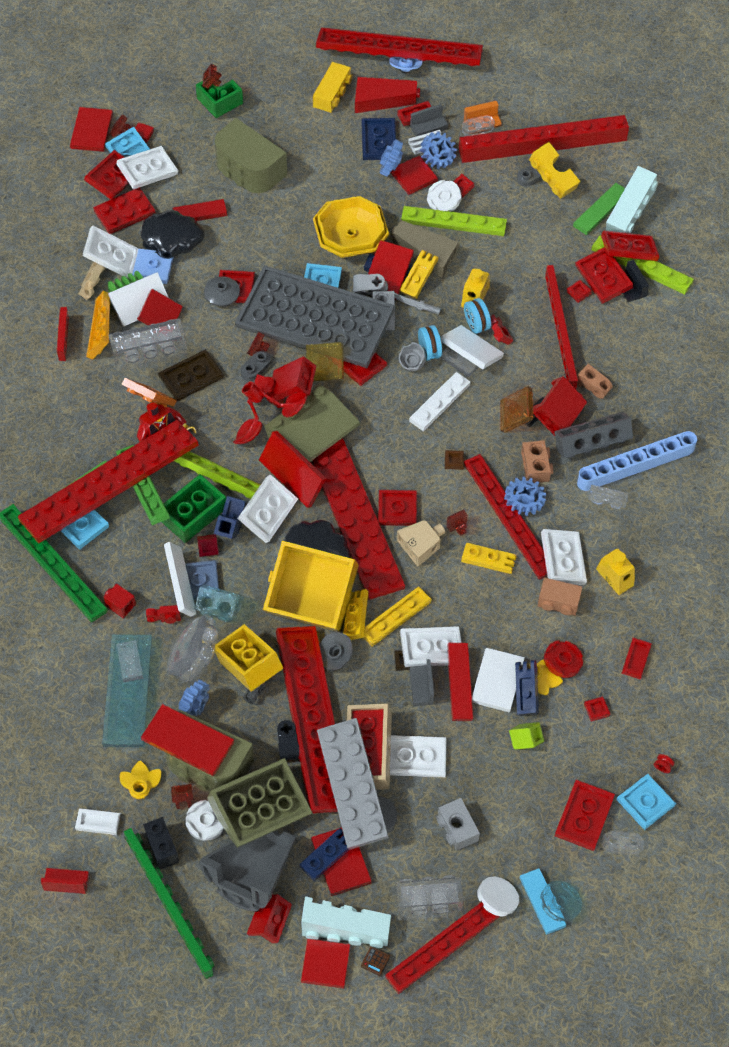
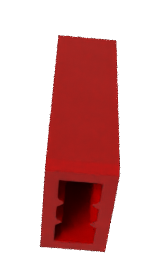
(384, 94)

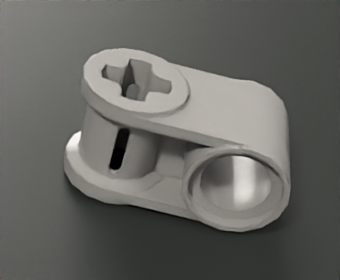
(366, 284)

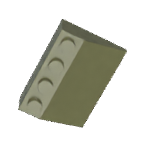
(317, 425)
(259, 803)

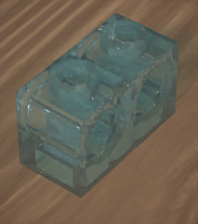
(218, 597)

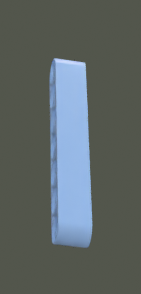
(644, 455)

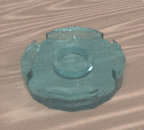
(561, 901)

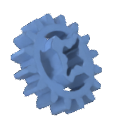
(437, 144)
(391, 158)
(525, 495)
(195, 698)

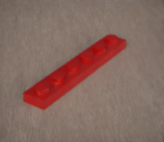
(440, 947)

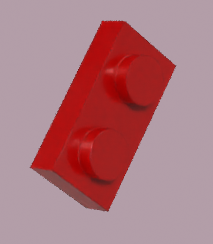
(405, 113)

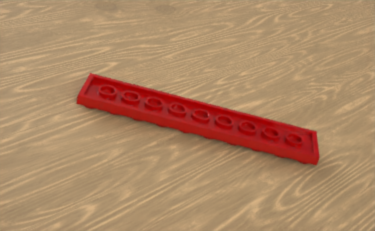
(399, 46)
(107, 481)
(358, 522)
(309, 709)

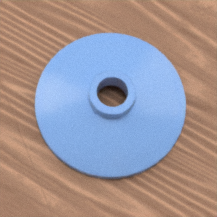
(405, 64)

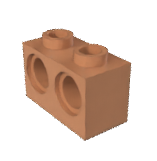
(533, 462)

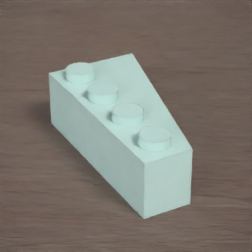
(632, 201)
(344, 924)

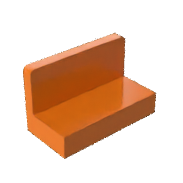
(489, 109)

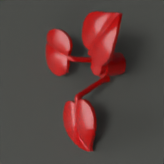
(255, 393)

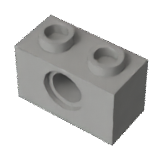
(457, 813)

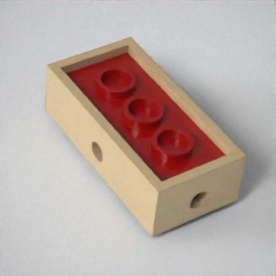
(376, 733)

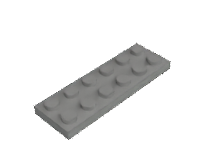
(352, 784)

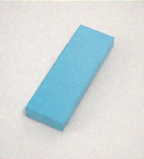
(534, 884)

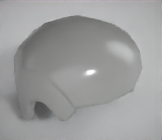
(412, 357)

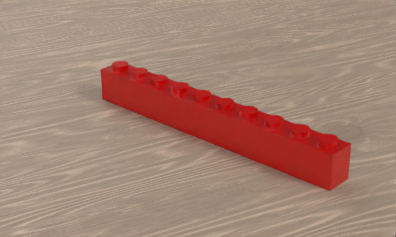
(528, 140)

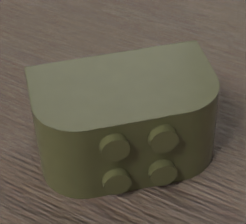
(249, 158)
(233, 766)

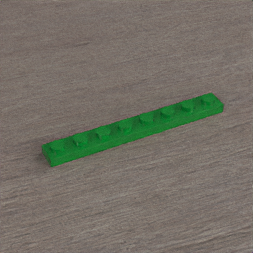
(54, 566)
(173, 909)

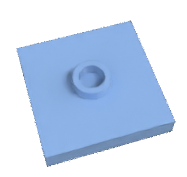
(150, 262)

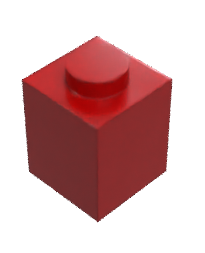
(119, 600)

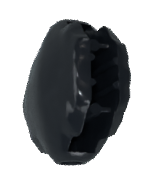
(171, 233)
(318, 536)

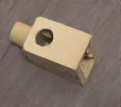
(420, 540)

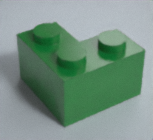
(220, 99)

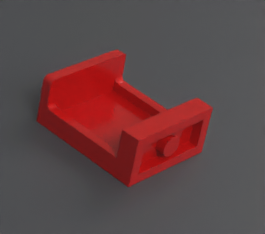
(292, 378)
(559, 406)

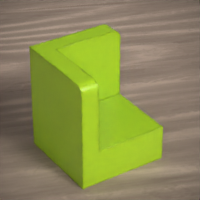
(526, 735)

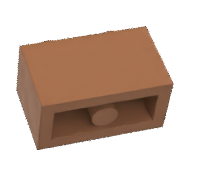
(559, 596)

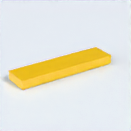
(396, 616)

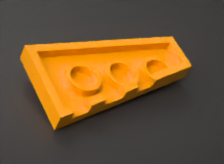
(100, 326)

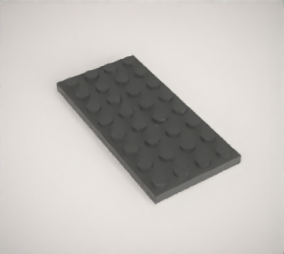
(315, 313)

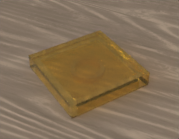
(328, 359)

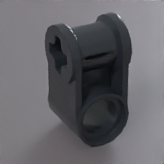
(287, 743)

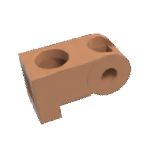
(594, 381)

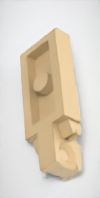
(91, 280)

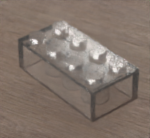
(148, 345)

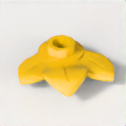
(546, 678)
(139, 778)

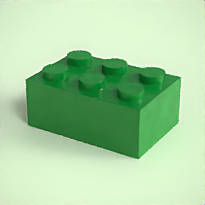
(193, 508)

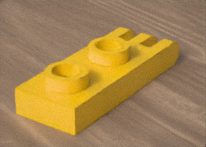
(418, 274)
(488, 558)
(356, 614)

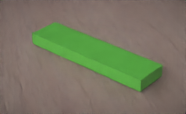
(599, 210)

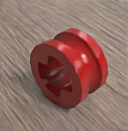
(664, 763)

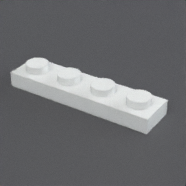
(439, 401)

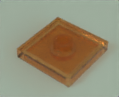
(516, 409)

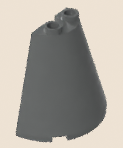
(250, 872)

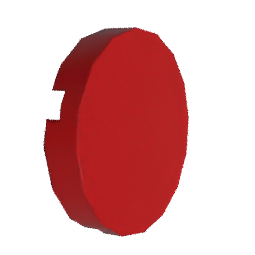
(563, 659)

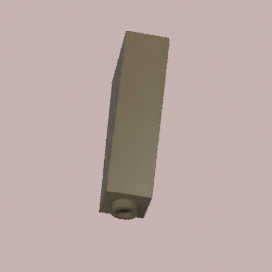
(420, 239)

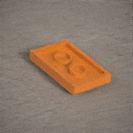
(148, 393)

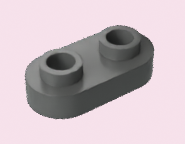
(528, 176)
(257, 365)

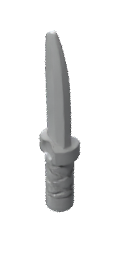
(420, 305)

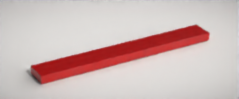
(560, 325)
(510, 519)

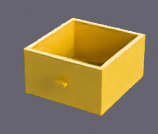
(310, 586)

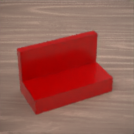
(65, 880)
(271, 919)

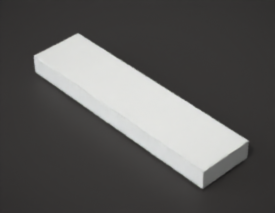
(180, 579)

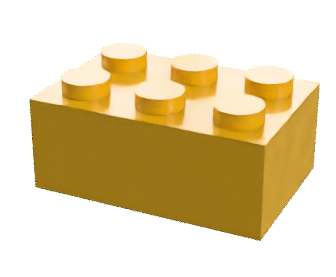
(248, 657)

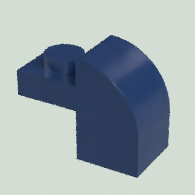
(227, 523)

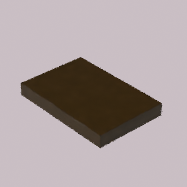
(191, 375)

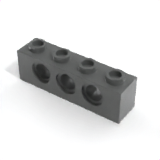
(585, 431)

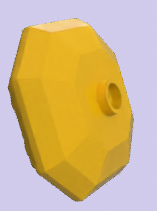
(350, 216)

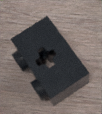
(161, 843)

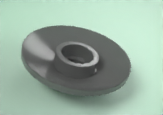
(222, 291)
(331, 646)

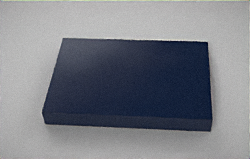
(376, 136)

